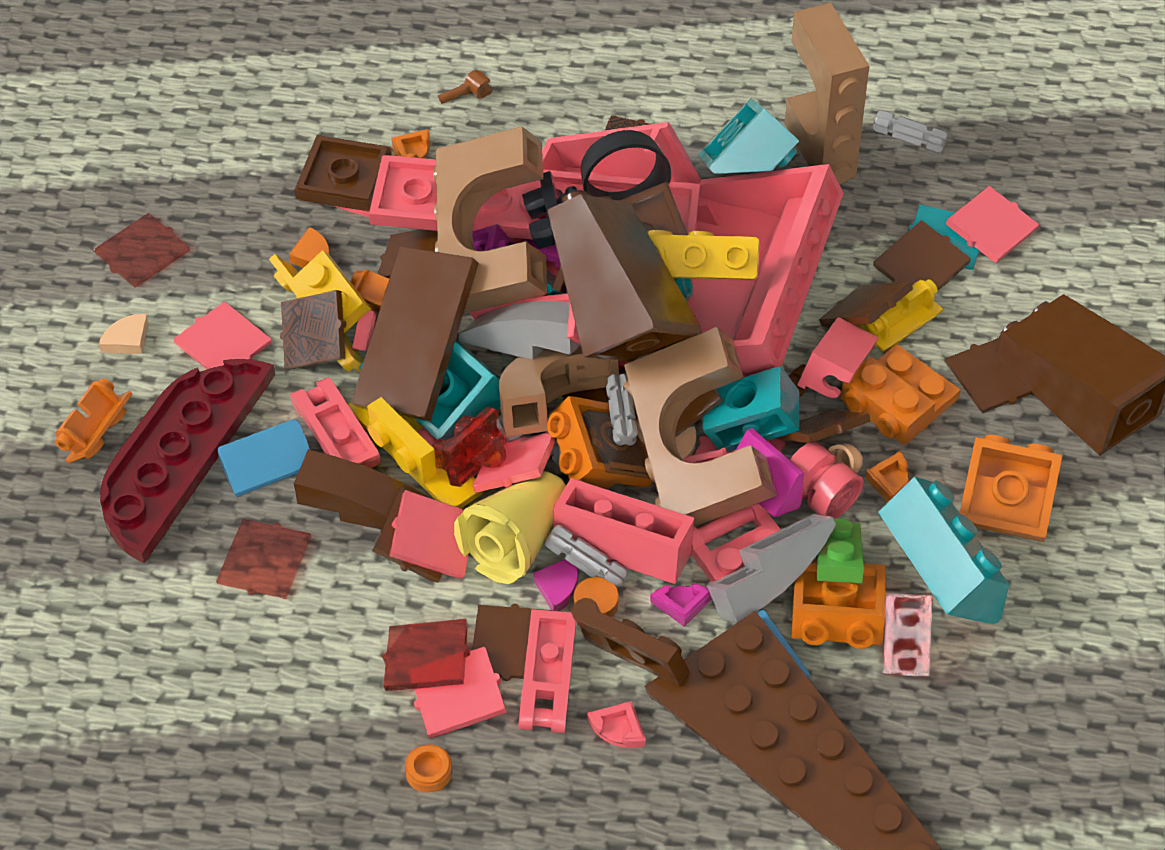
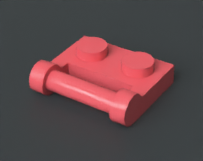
(726, 557)

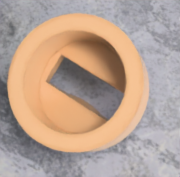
(849, 455)

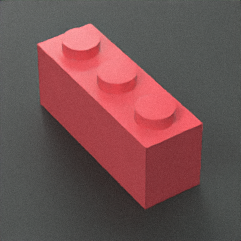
(627, 529)

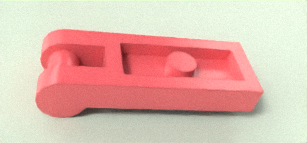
(335, 424)
(547, 670)

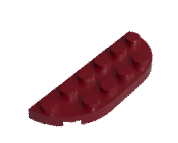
(175, 450)

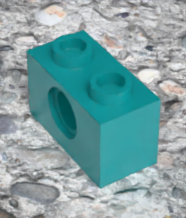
(760, 402)

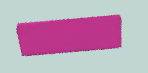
(785, 475)

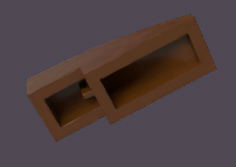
(346, 487)

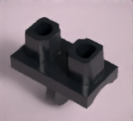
(537, 204)

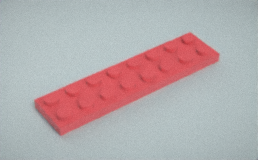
(408, 193)

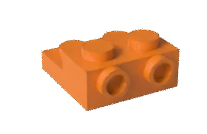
(899, 394)
(578, 455)
(1011, 487)
(840, 609)

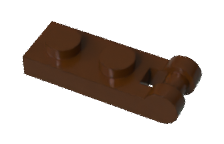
(630, 642)

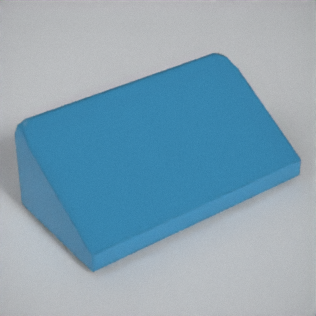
(264, 457)

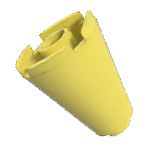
(509, 527)

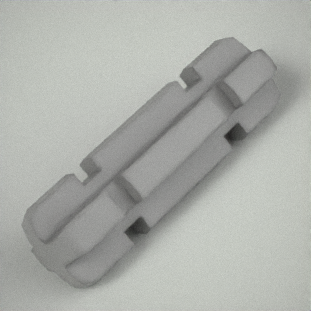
(910, 131)
(621, 411)
(585, 556)

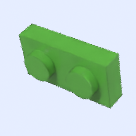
(842, 554)

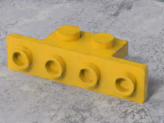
(708, 256)
(323, 276)
(412, 452)

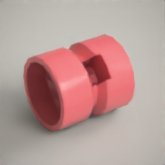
(827, 485)

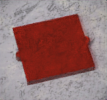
(141, 250)
(264, 558)
(426, 655)

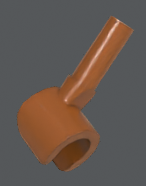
(475, 82)

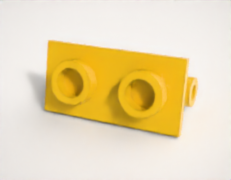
(906, 317)

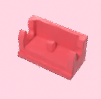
(837, 354)

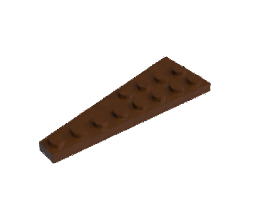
(786, 738)

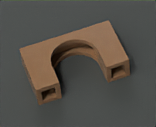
(832, 116)
(465, 180)
(661, 390)

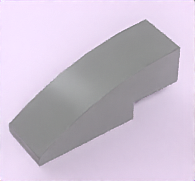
(522, 329)
(770, 567)

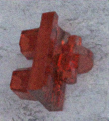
(474, 445)
(907, 633)

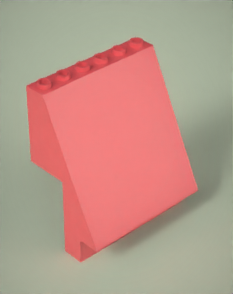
(782, 208)

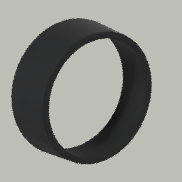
(622, 140)

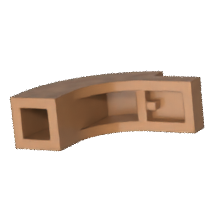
(532, 384)

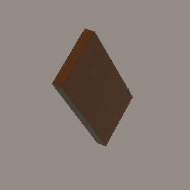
(415, 331)

